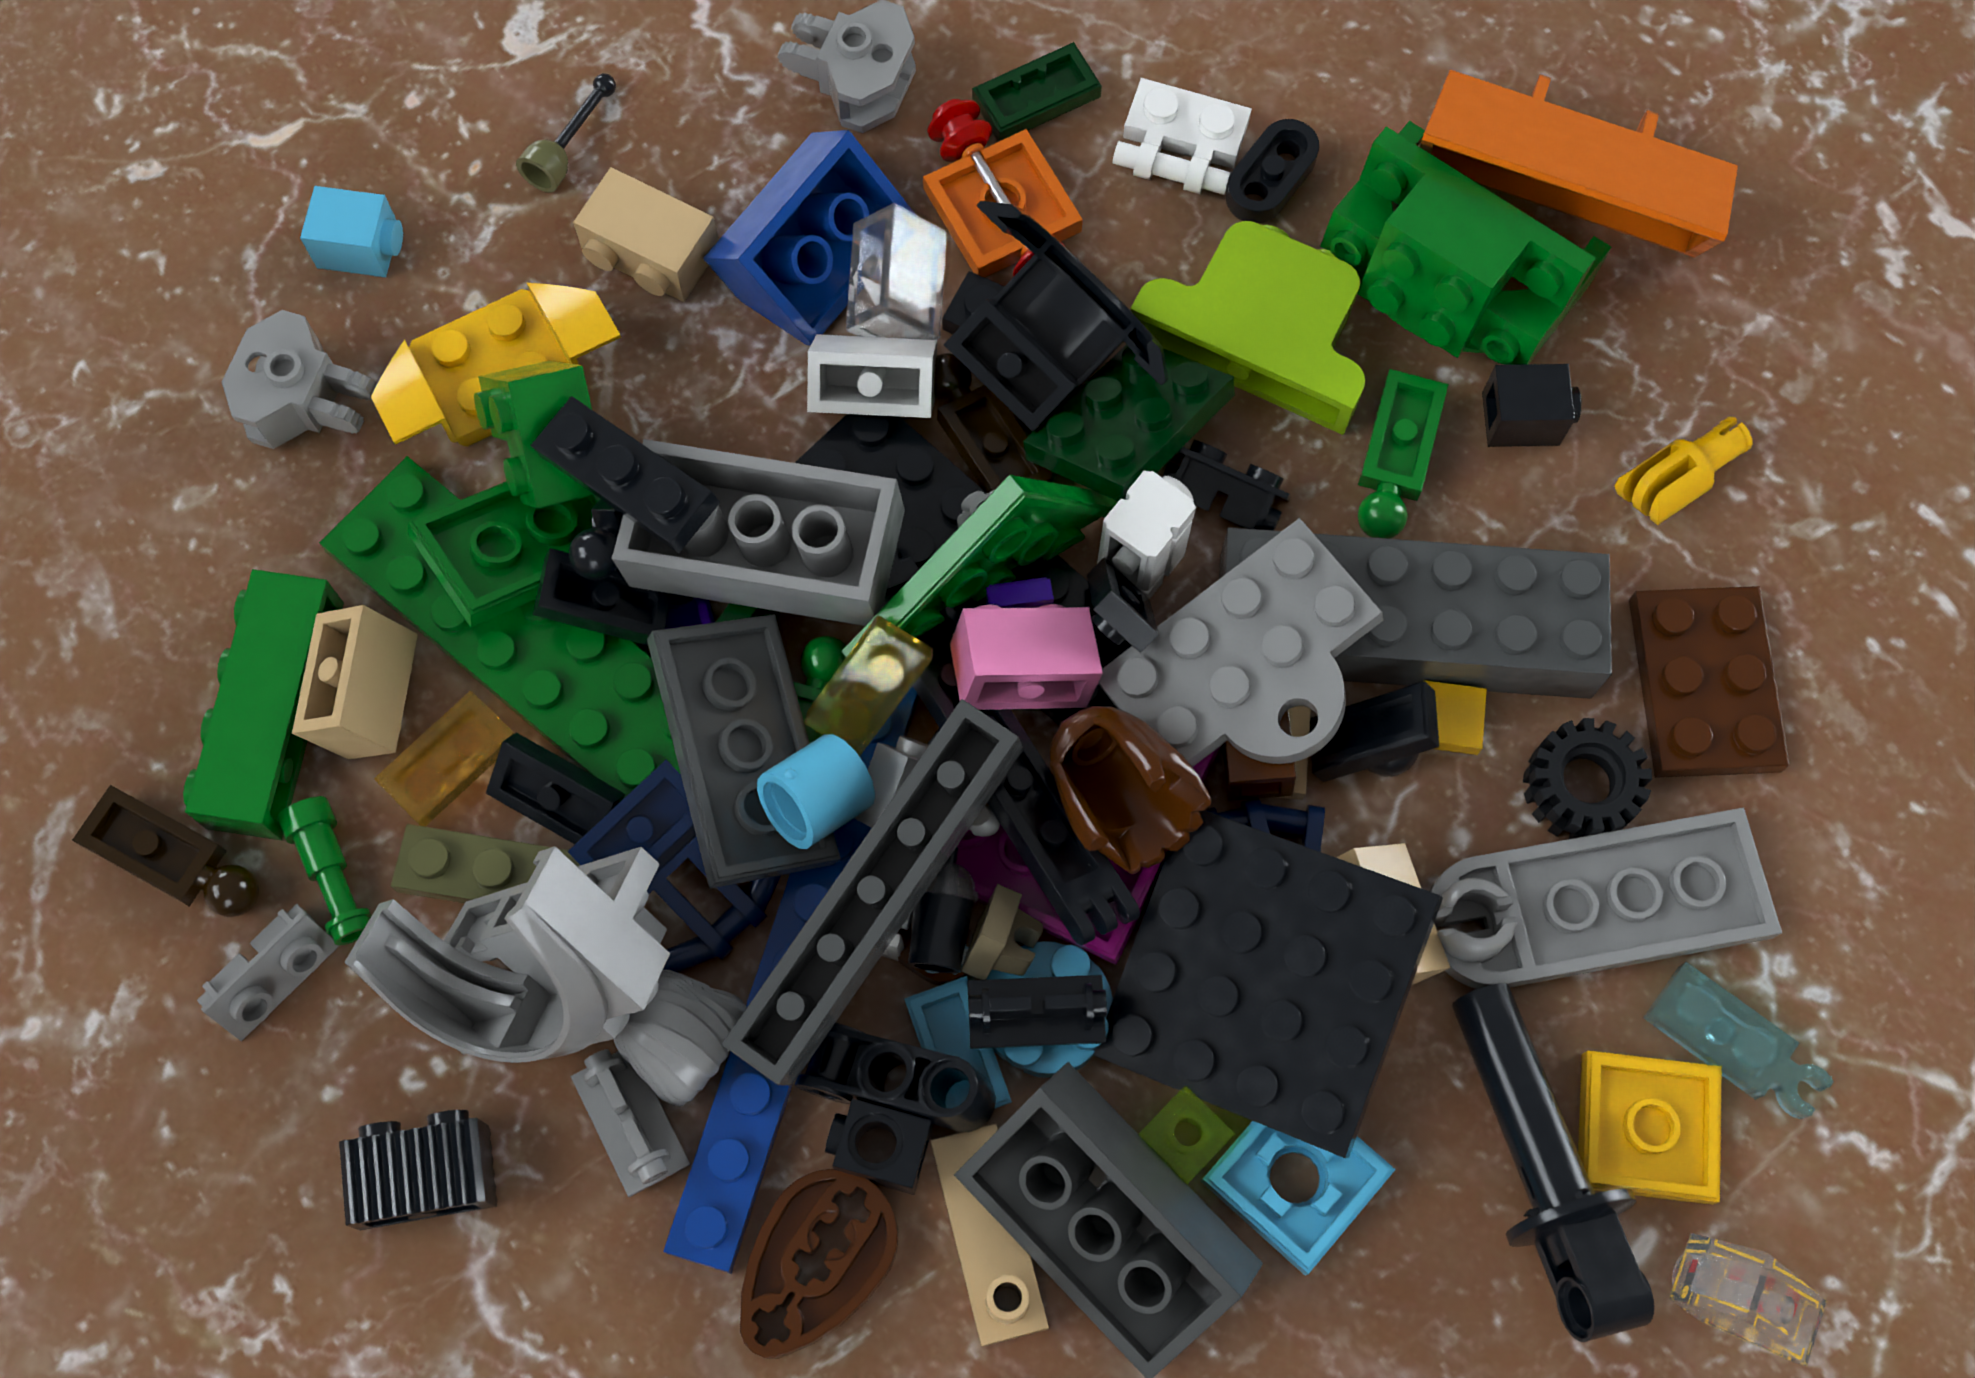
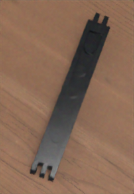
(1029, 802)

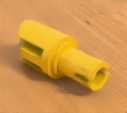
(1682, 470)

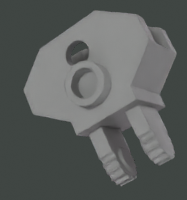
(860, 61)
(291, 383)

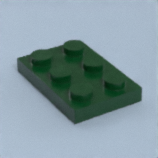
(1127, 421)

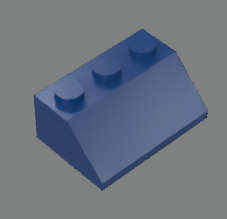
(795, 238)

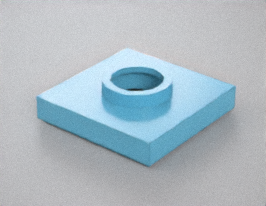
(1302, 1229)

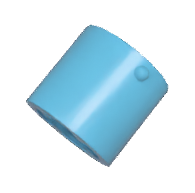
(816, 791)

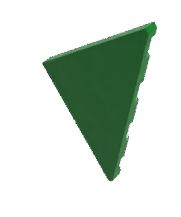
(1009, 529)

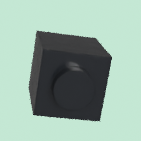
(1529, 405)

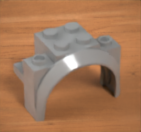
(576, 950)

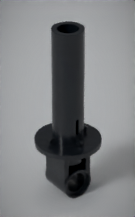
(1571, 1225)

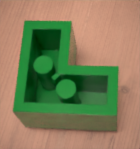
(517, 409)

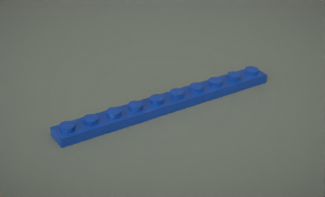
(747, 1103)

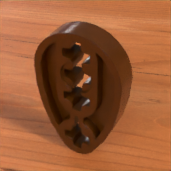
(790, 1230)

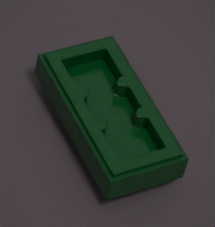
(1037, 92)

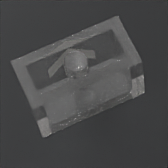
(896, 276)

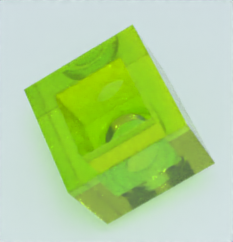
(1186, 1160)

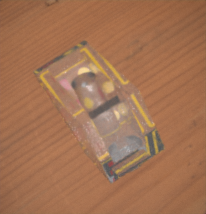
(1748, 1297)

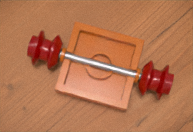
(1001, 173)

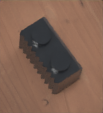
(417, 1172)

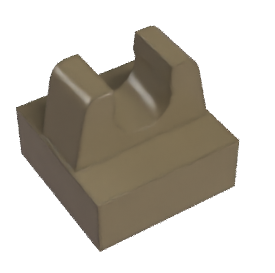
(996, 937)

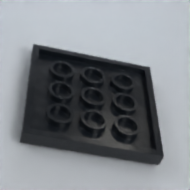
(1269, 980)

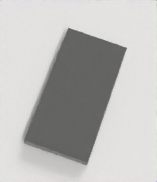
(730, 722)

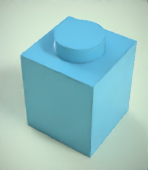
(351, 231)

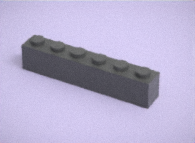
(874, 895)

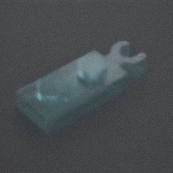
(1734, 1036)

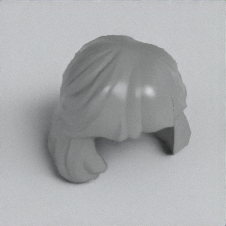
(679, 1036)

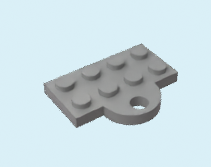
(1250, 654)

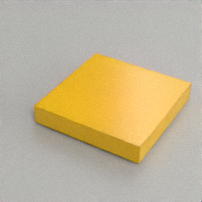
(1651, 1126)

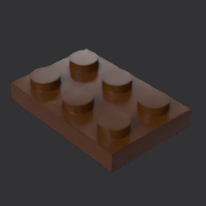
(1708, 682)

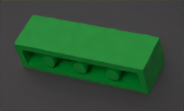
(247, 738)

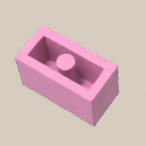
(1025, 657)

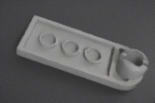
(1605, 901)

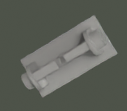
(249, 991)
(629, 1122)

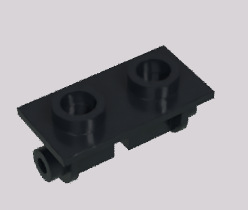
(1248, 494)
(1037, 1011)

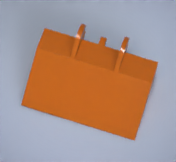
(1582, 164)

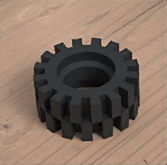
(1609, 752)

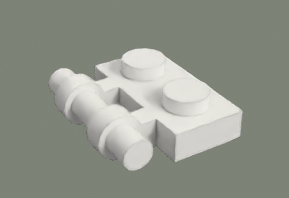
(1186, 125)

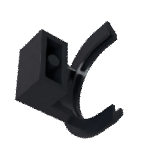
(1047, 326)

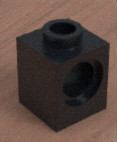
(904, 1166)

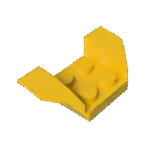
(440, 370)

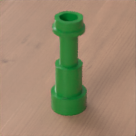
(310, 827)

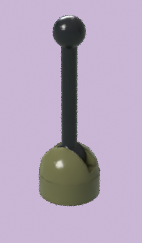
(545, 161)

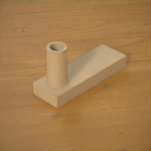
(993, 1263)

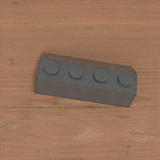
(1110, 1221)

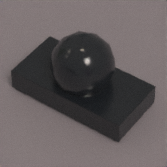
(1380, 734)

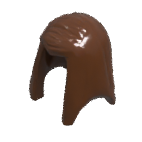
(1125, 787)

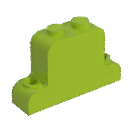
(1268, 319)

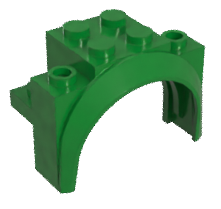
(1452, 251)

